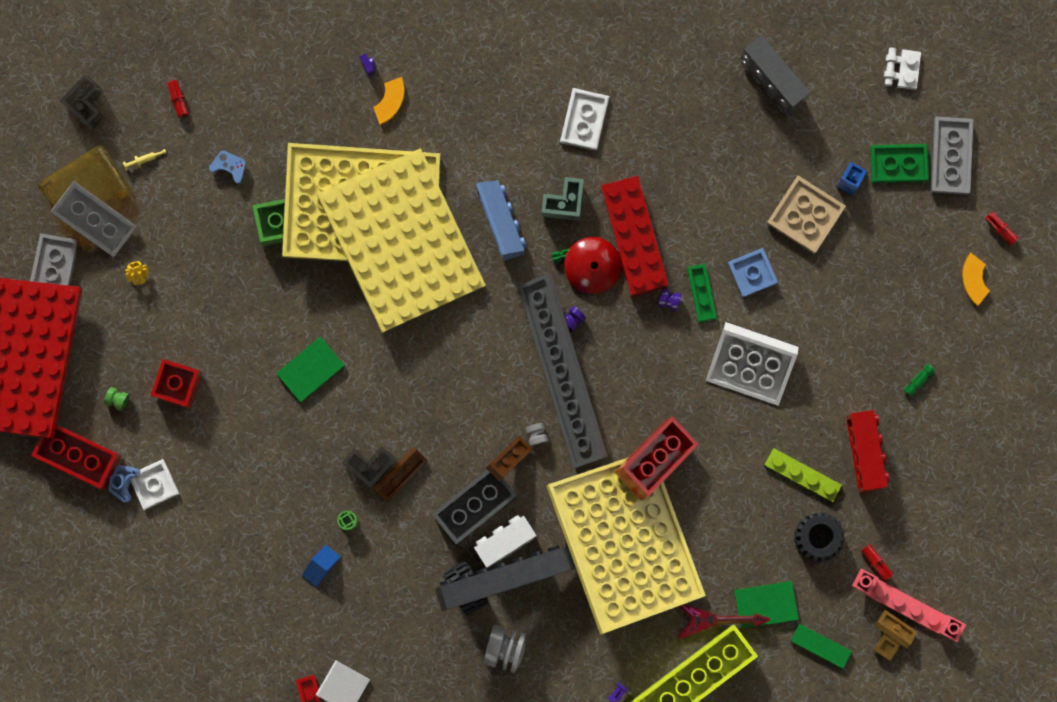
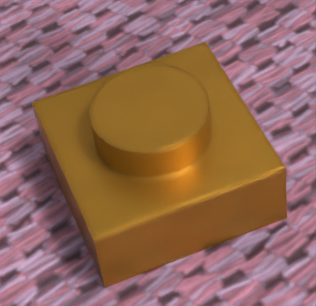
(886, 647)

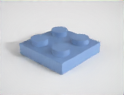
(752, 272)

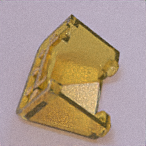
(92, 171)

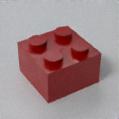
(176, 383)

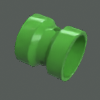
(116, 399)
(347, 520)

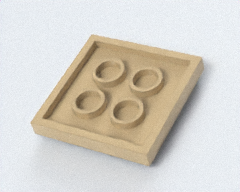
(806, 214)

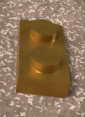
(896, 629)

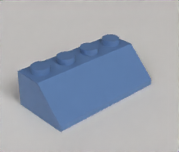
(500, 219)

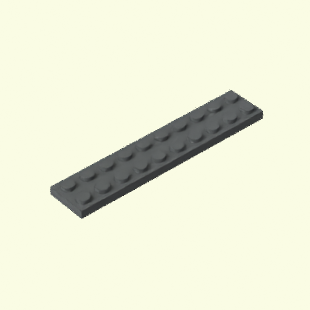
(562, 371)

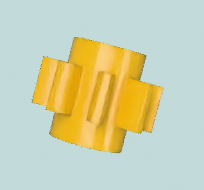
(137, 273)

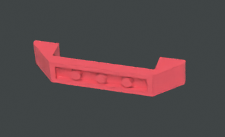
(908, 606)

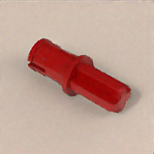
(177, 99)
(1001, 228)
(877, 562)

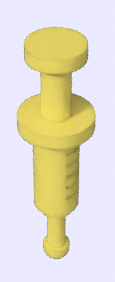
(143, 159)

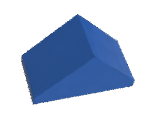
(851, 179)
(320, 565)

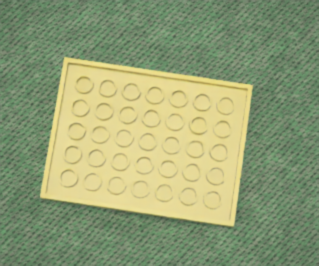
(313, 170)
(401, 240)
(624, 547)

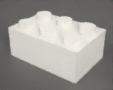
(505, 541)

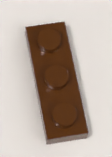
(509, 458)
(400, 474)

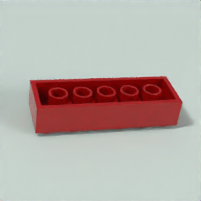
(634, 236)

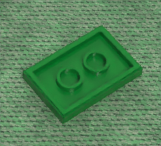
(899, 163)
(310, 369)
(770, 600)

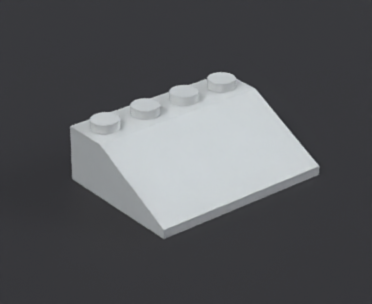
(752, 363)

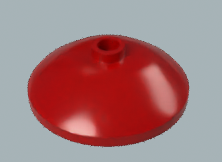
(579, 260)

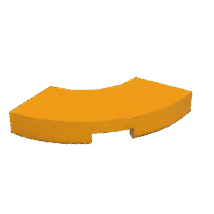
(391, 102)
(972, 279)

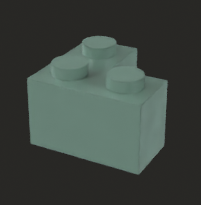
(564, 206)

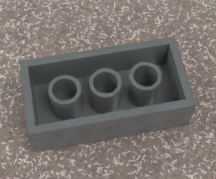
(774, 75)
(474, 506)

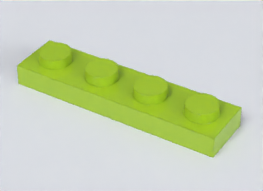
(803, 475)

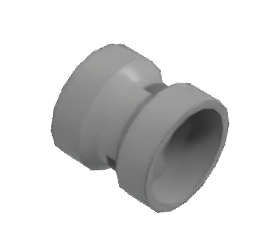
(536, 429)

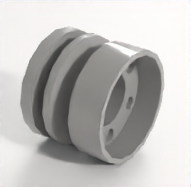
(504, 648)

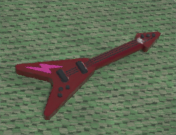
(703, 620)

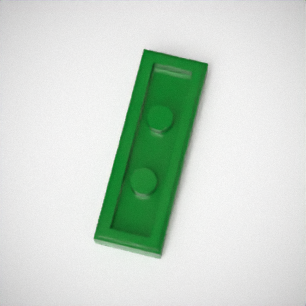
(701, 293)
(820, 646)

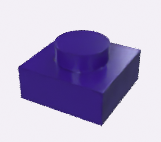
(368, 64)

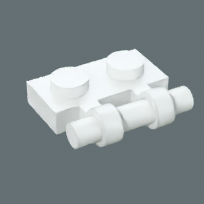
(908, 68)

